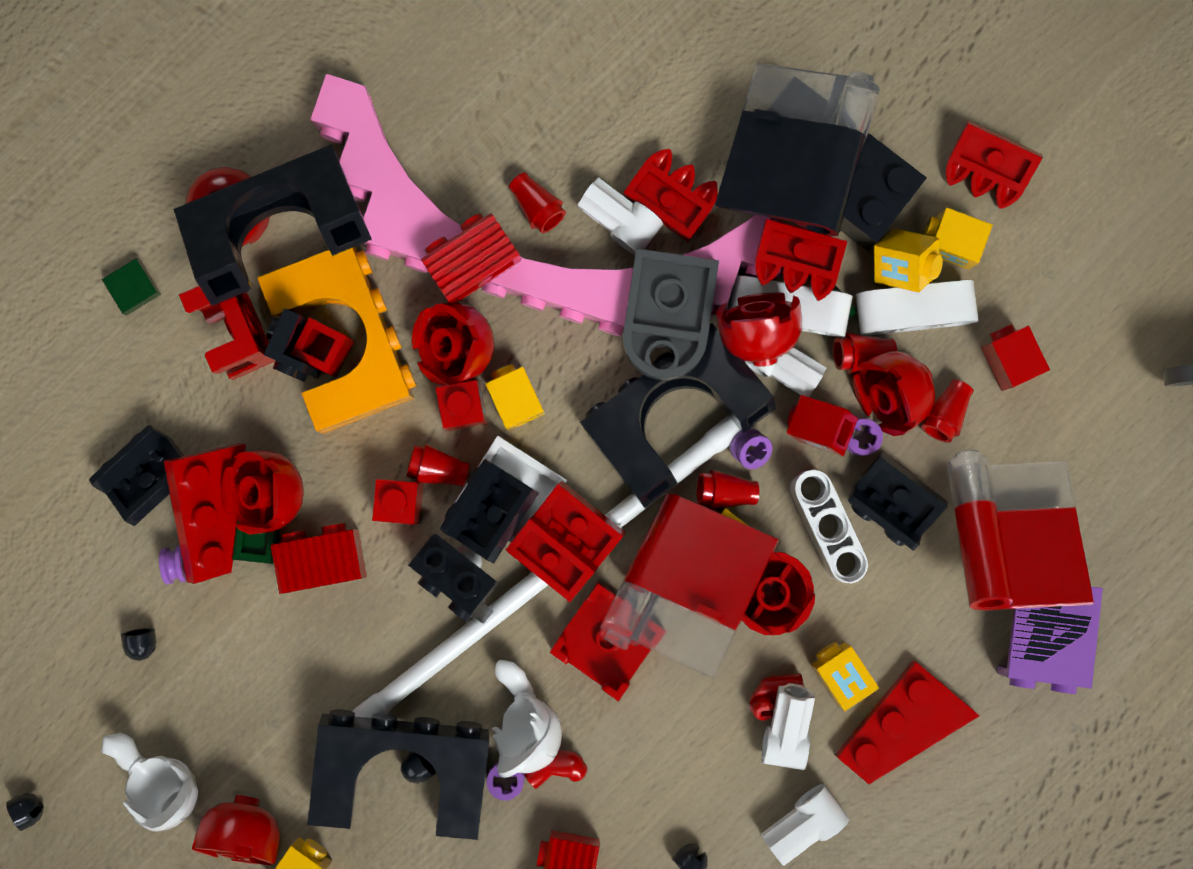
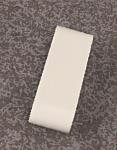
(904, 310)
(818, 317)
(844, 539)

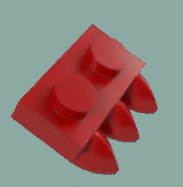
(992, 161)
(672, 195)
(800, 256)

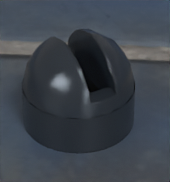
(139, 643)
(416, 768)
(25, 810)
(686, 858)

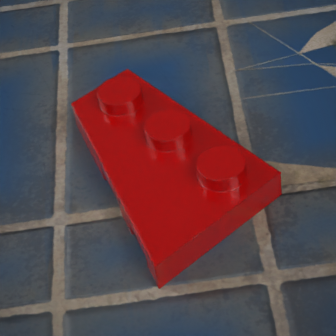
(201, 520)
(903, 724)

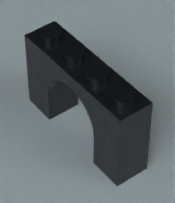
(219, 222)
(620, 423)
(350, 742)

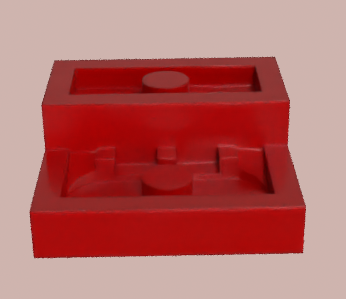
(565, 541)

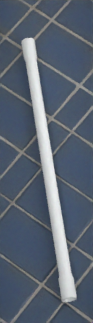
(713, 442)

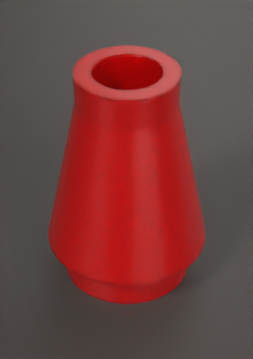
(539, 205)
(855, 349)
(948, 412)
(436, 467)
(724, 490)

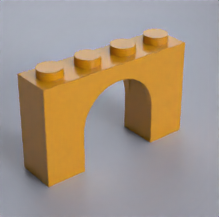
(379, 377)

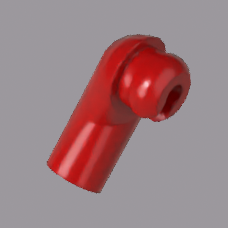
(764, 697)
(566, 764)

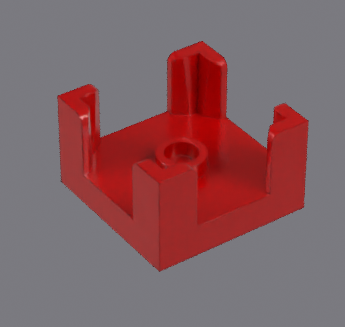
(243, 324)
(587, 650)

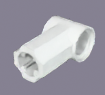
(629, 223)
(794, 371)
(788, 737)
(814, 819)

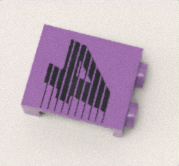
(1054, 646)

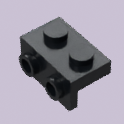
(283, 336)
(137, 474)
(896, 501)
(488, 510)
(455, 576)

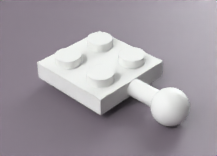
(524, 469)

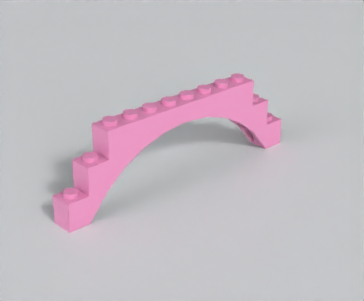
(407, 222)

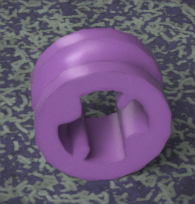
(874, 430)
(759, 454)
(171, 565)
(496, 789)

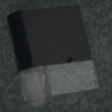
(799, 146)

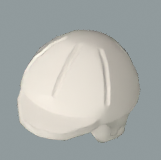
(529, 726)
(159, 788)

